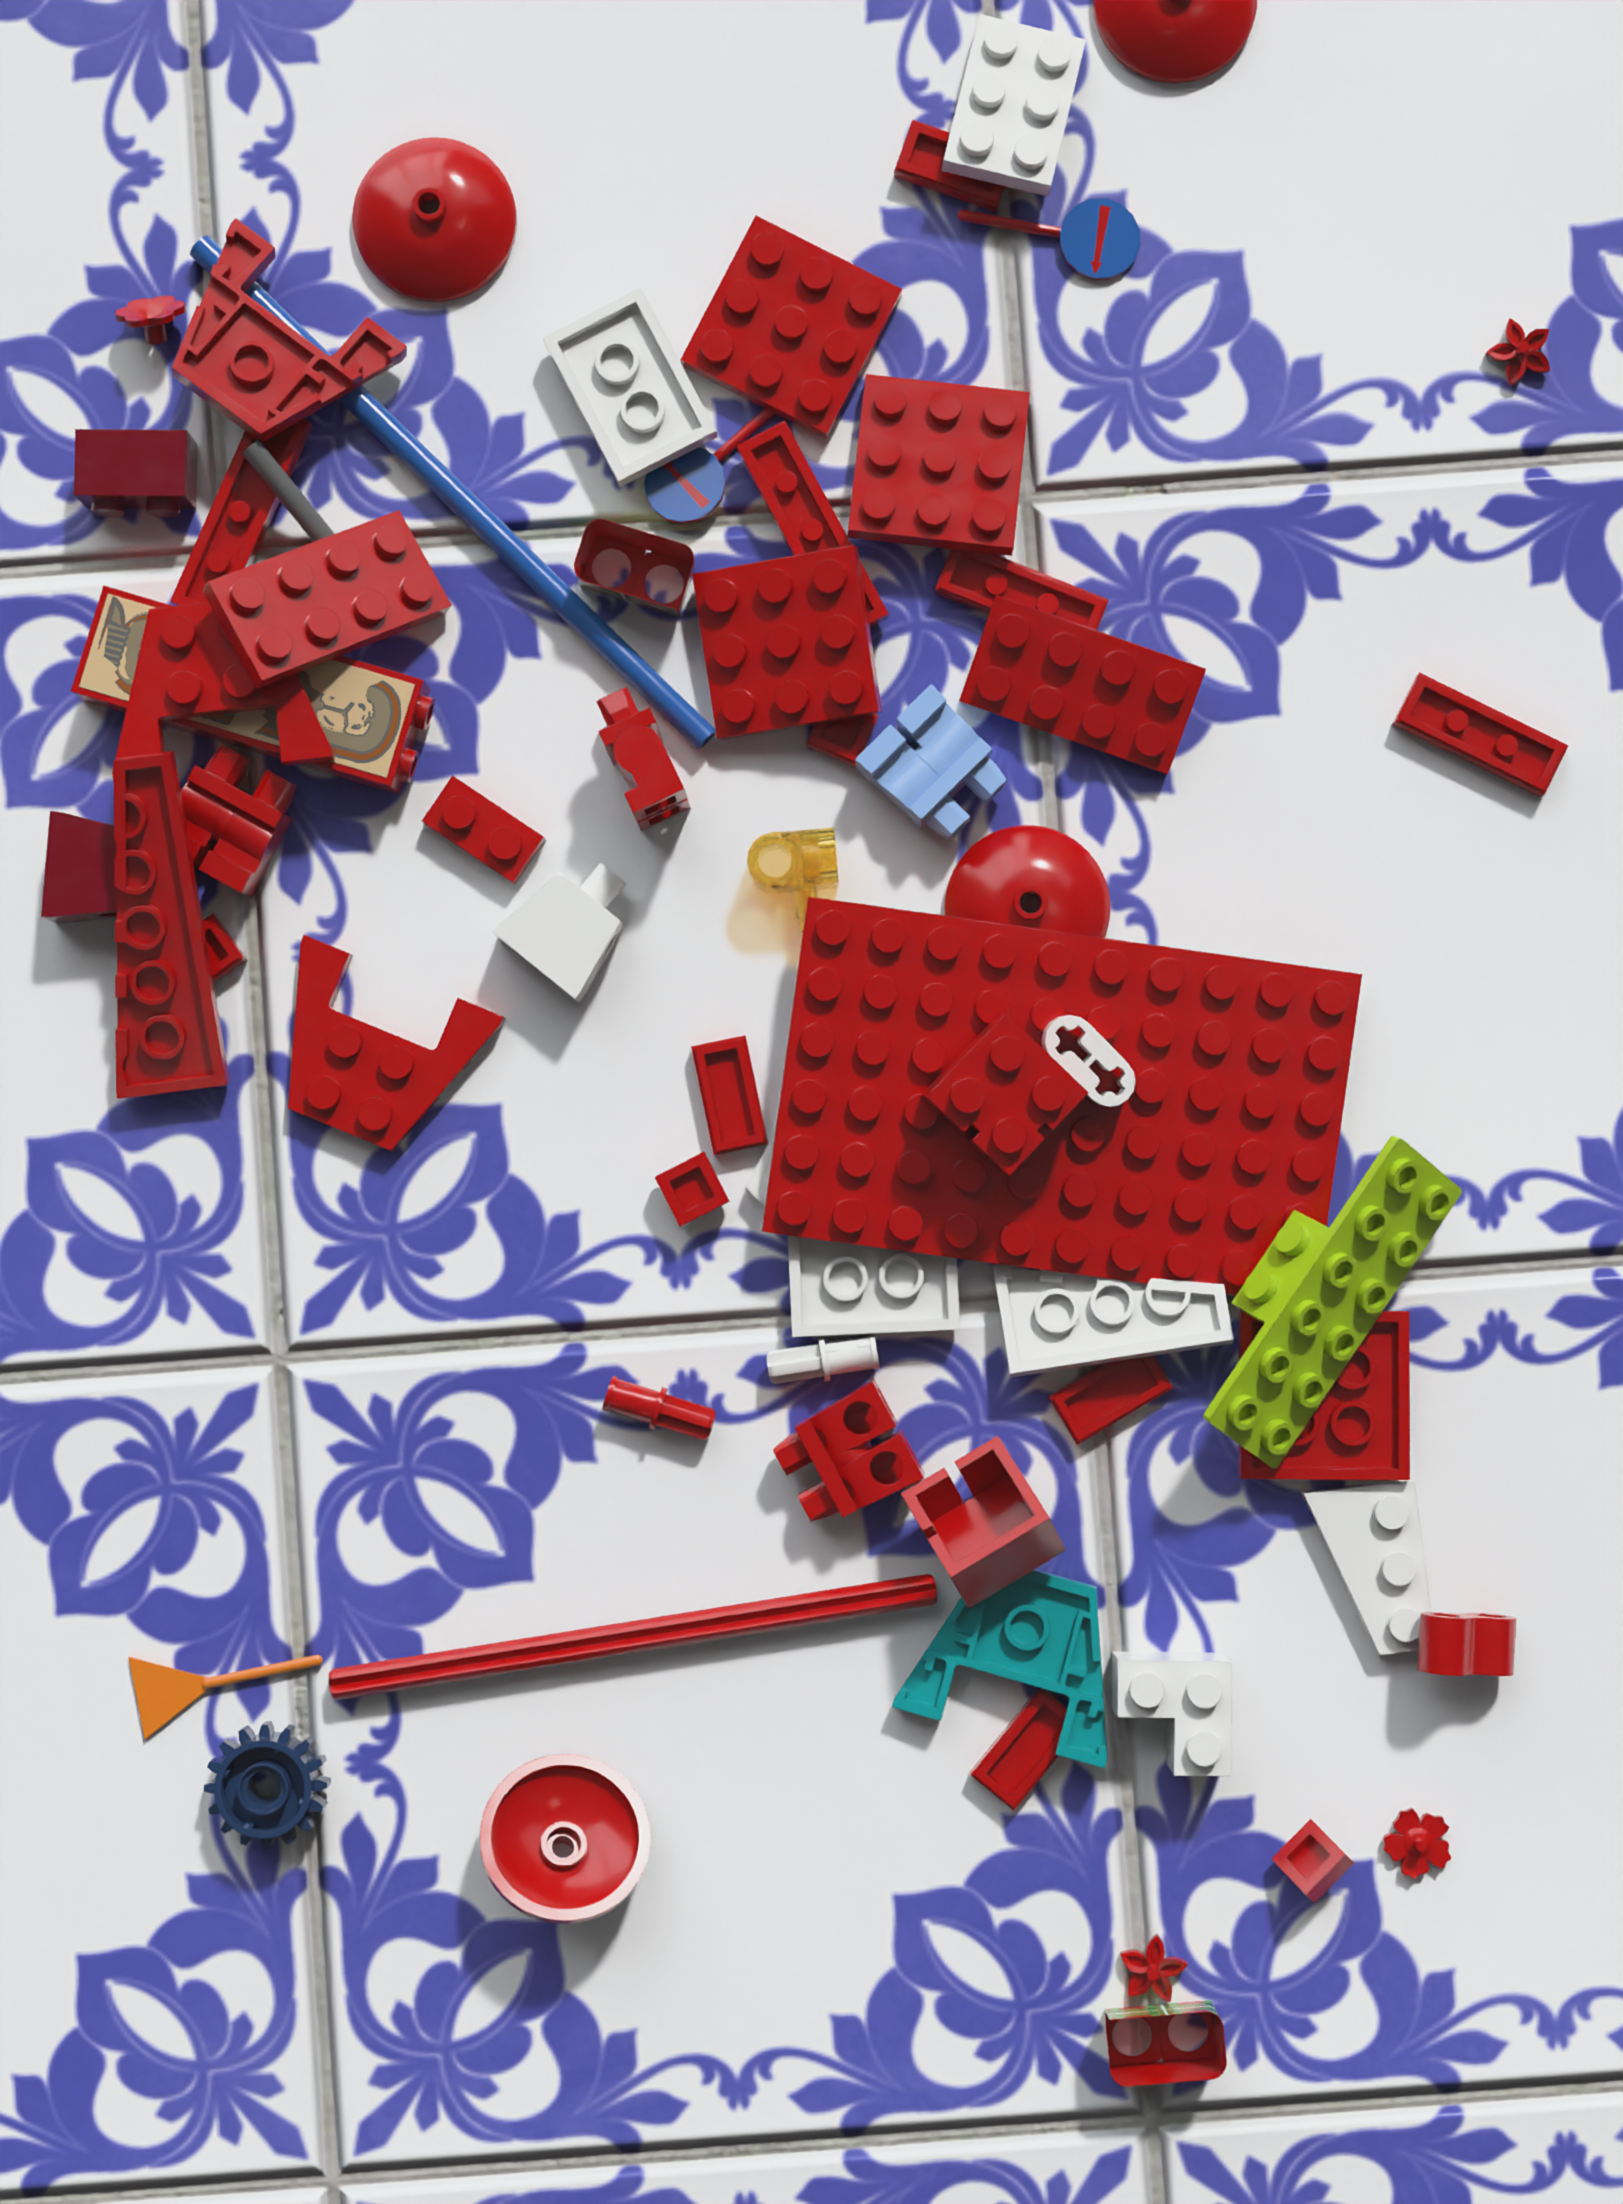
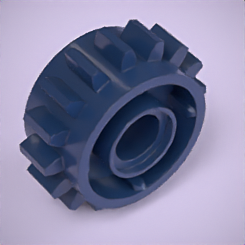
(241, 1802)

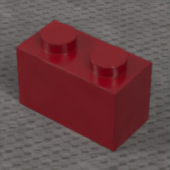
(135, 471)

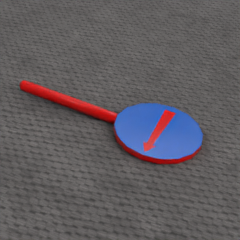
(1095, 237)
(695, 482)

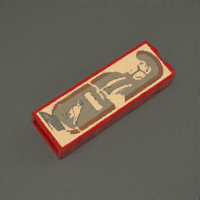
(362, 707)

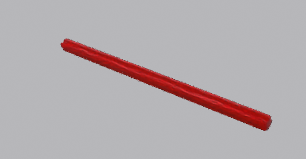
(632, 1636)

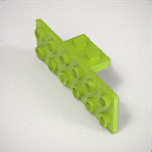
(1323, 1294)

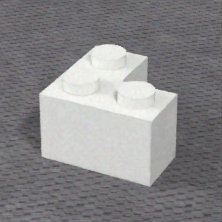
(1193, 1696)

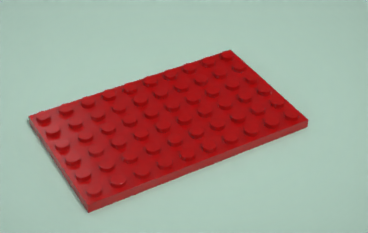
(1179, 1182)

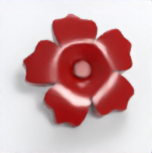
(1417, 1842)

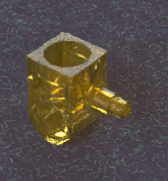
(811, 866)

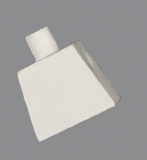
(566, 929)

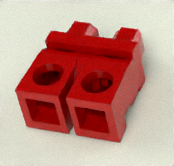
(638, 749)
(229, 829)
(844, 1457)

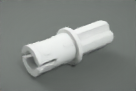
(823, 1359)

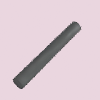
(287, 491)

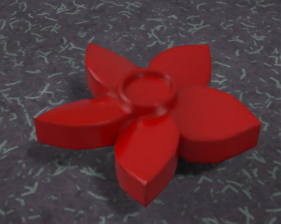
(1521, 352)
(1152, 1969)

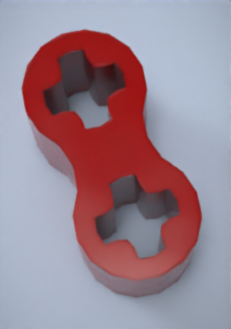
(1466, 1644)

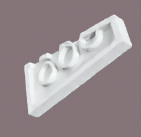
(1086, 1320)

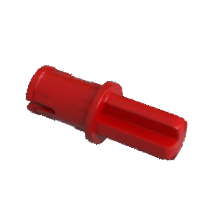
(659, 1409)

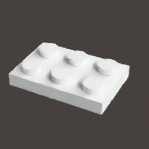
(1013, 105)
(630, 387)
(869, 1289)

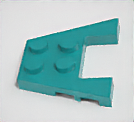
(1029, 1632)

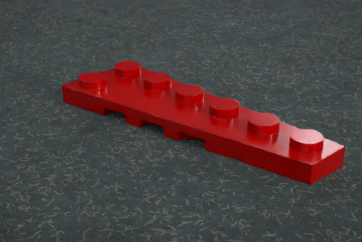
(164, 980)

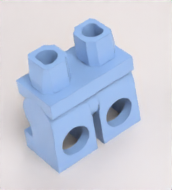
(940, 766)

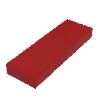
(978, 577)
(1480, 735)

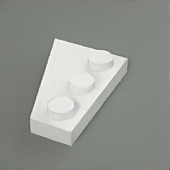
(1380, 1555)

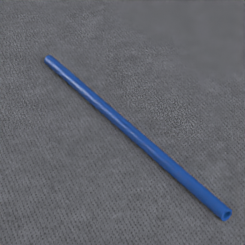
(497, 535)

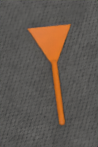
(167, 1690)

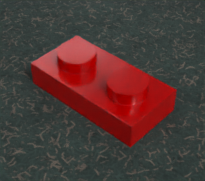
(483, 830)

